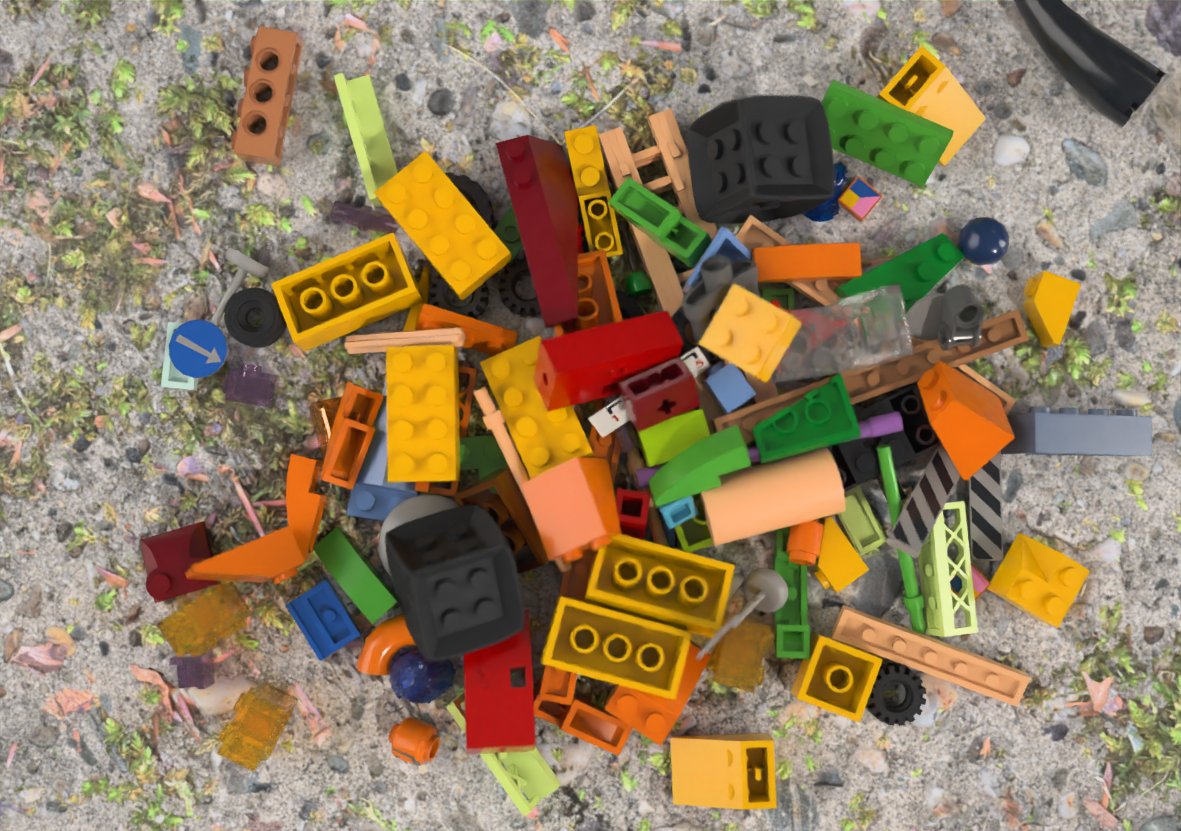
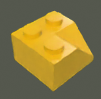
(1038, 580)

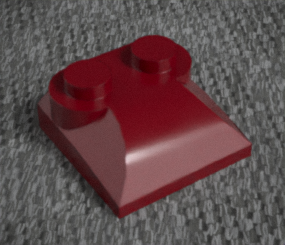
(169, 558)

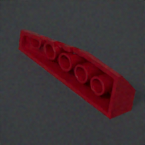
(547, 221)

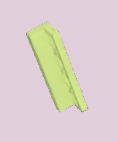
(367, 132)
(938, 570)
(524, 769)

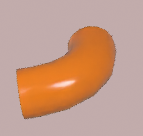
(383, 645)

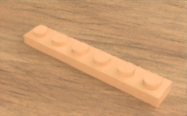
(930, 655)

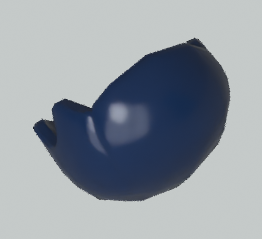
(984, 241)

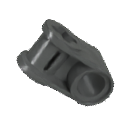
(960, 318)

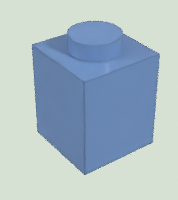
(727, 386)

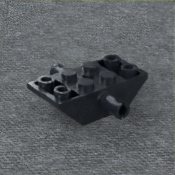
(861, 464)

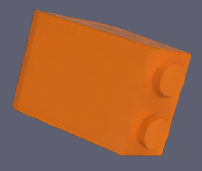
(964, 418)
(574, 507)

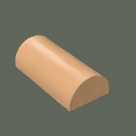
(773, 496)

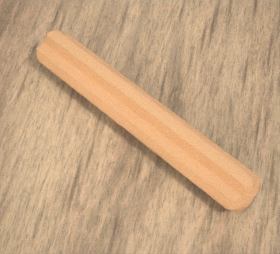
(379, 341)

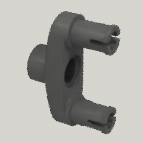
(712, 289)

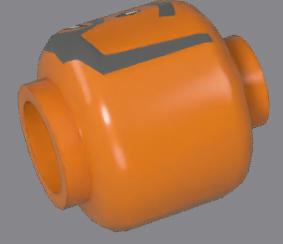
(414, 741)

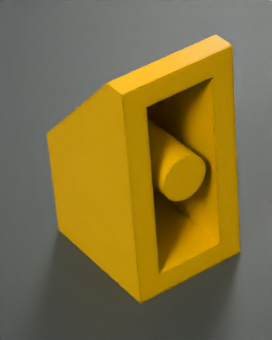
(1049, 305)
(838, 559)

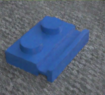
(324, 619)

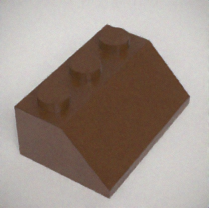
(511, 515)

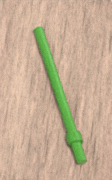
(913, 597)

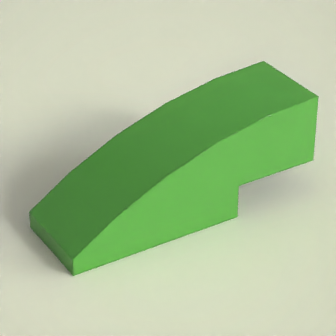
(660, 222)
(700, 466)
(356, 575)

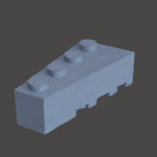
(1080, 434)

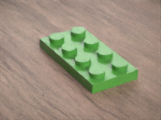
(883, 133)

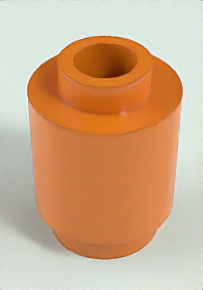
(805, 542)

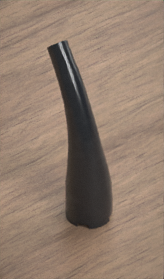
(1090, 60)

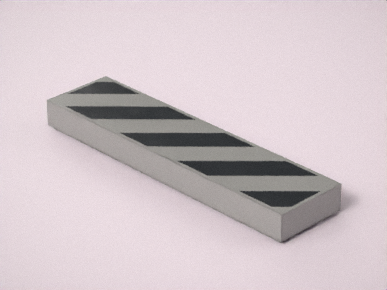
(925, 504)
(985, 512)

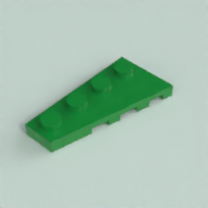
(914, 271)

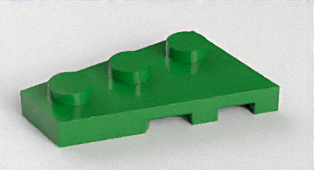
(810, 424)

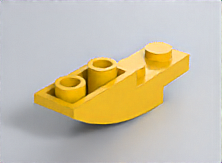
(592, 190)

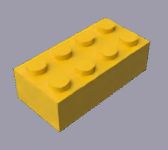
(443, 225)
(347, 292)
(423, 413)
(539, 435)
(660, 585)
(616, 647)

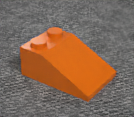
(596, 295)
(258, 561)
(653, 713)

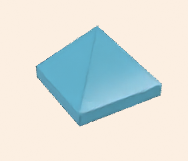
(678, 511)

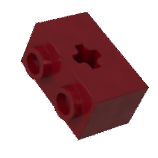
(659, 394)

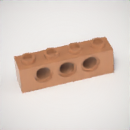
(268, 145)

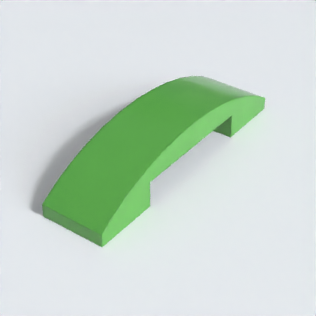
(791, 620)

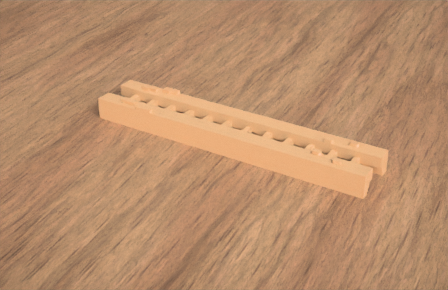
(655, 258)

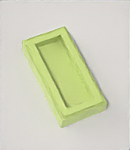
(860, 522)

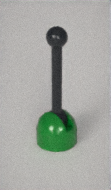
(637, 282)

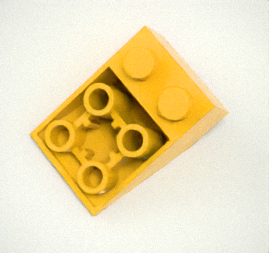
(932, 92)
(724, 771)

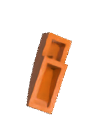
(808, 262)
(351, 435)
(303, 503)
(584, 721)

